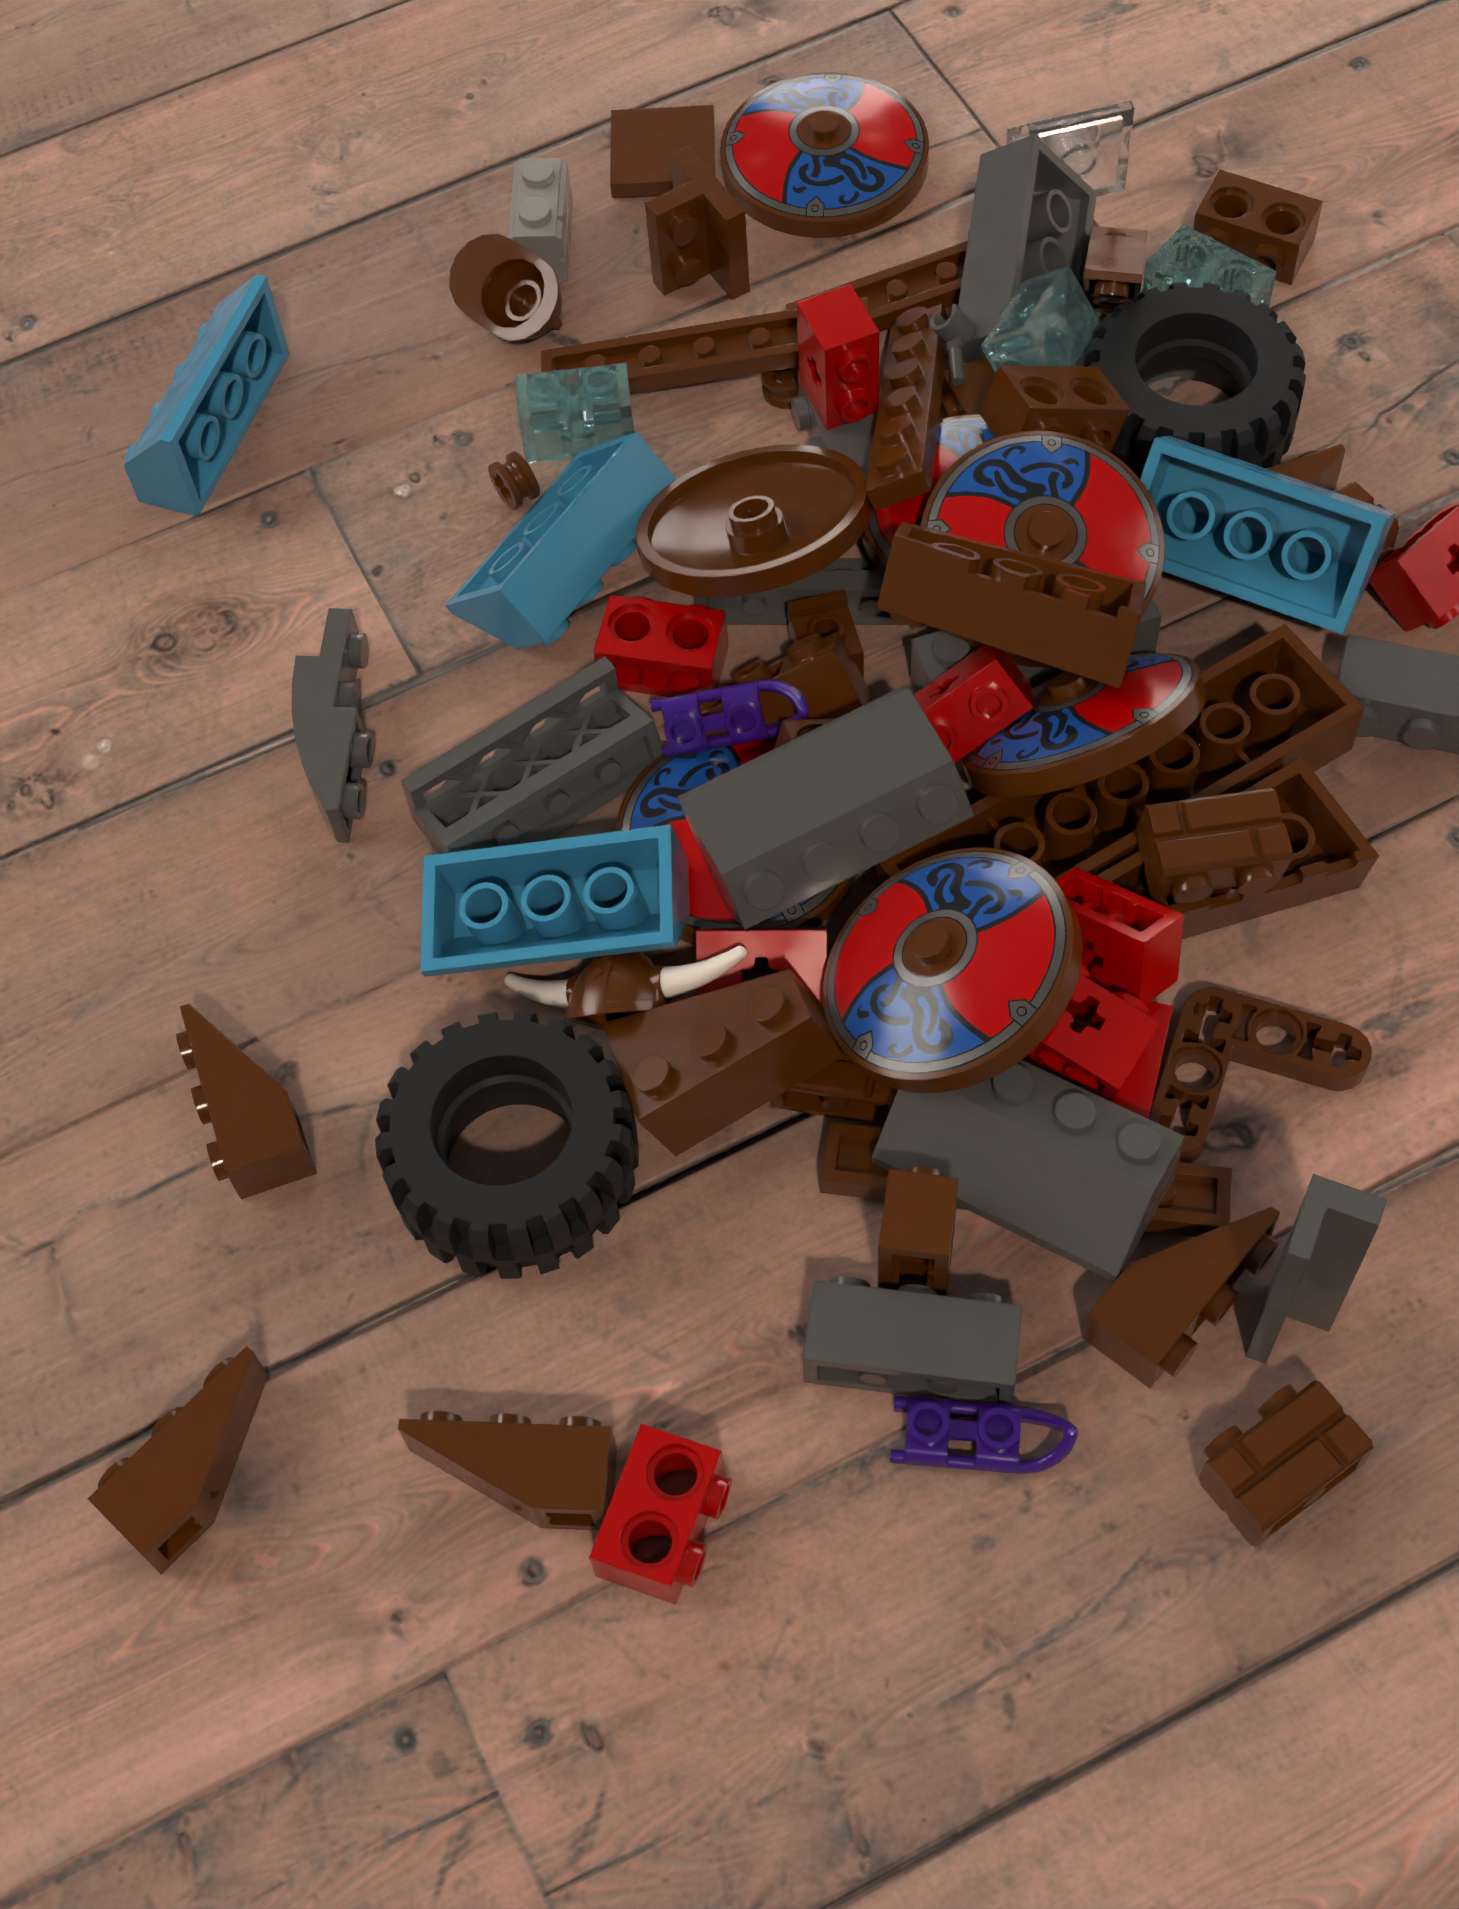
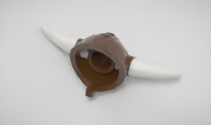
(622, 985)

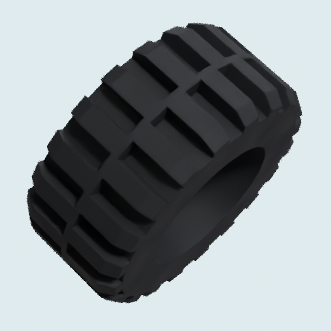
(1228, 347)
(494, 1068)

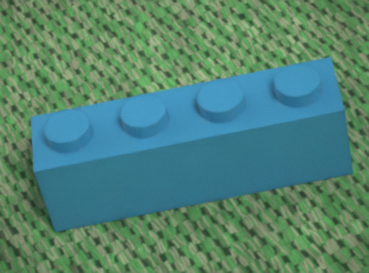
(210, 402)
(1263, 533)
(563, 545)
(553, 900)

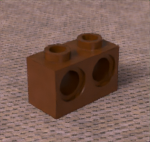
(1260, 222)
(1055, 400)
(917, 1229)

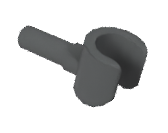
(955, 334)

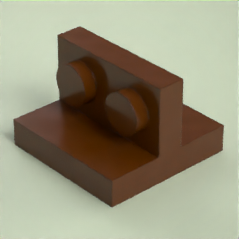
(697, 230)

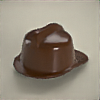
(506, 288)

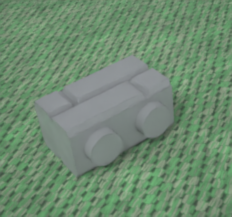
(542, 211)

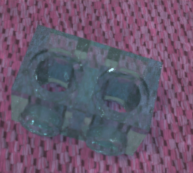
(1200, 260)
(1043, 323)

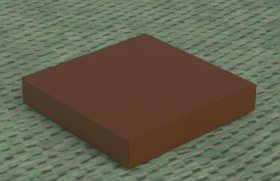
(645, 140)

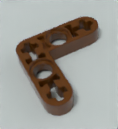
(1237, 1042)

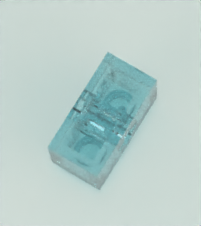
(572, 410)

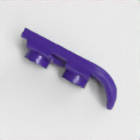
(741, 716)
(994, 1433)

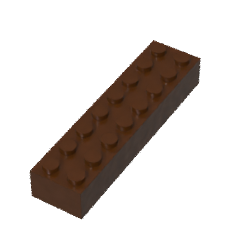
(1258, 717)

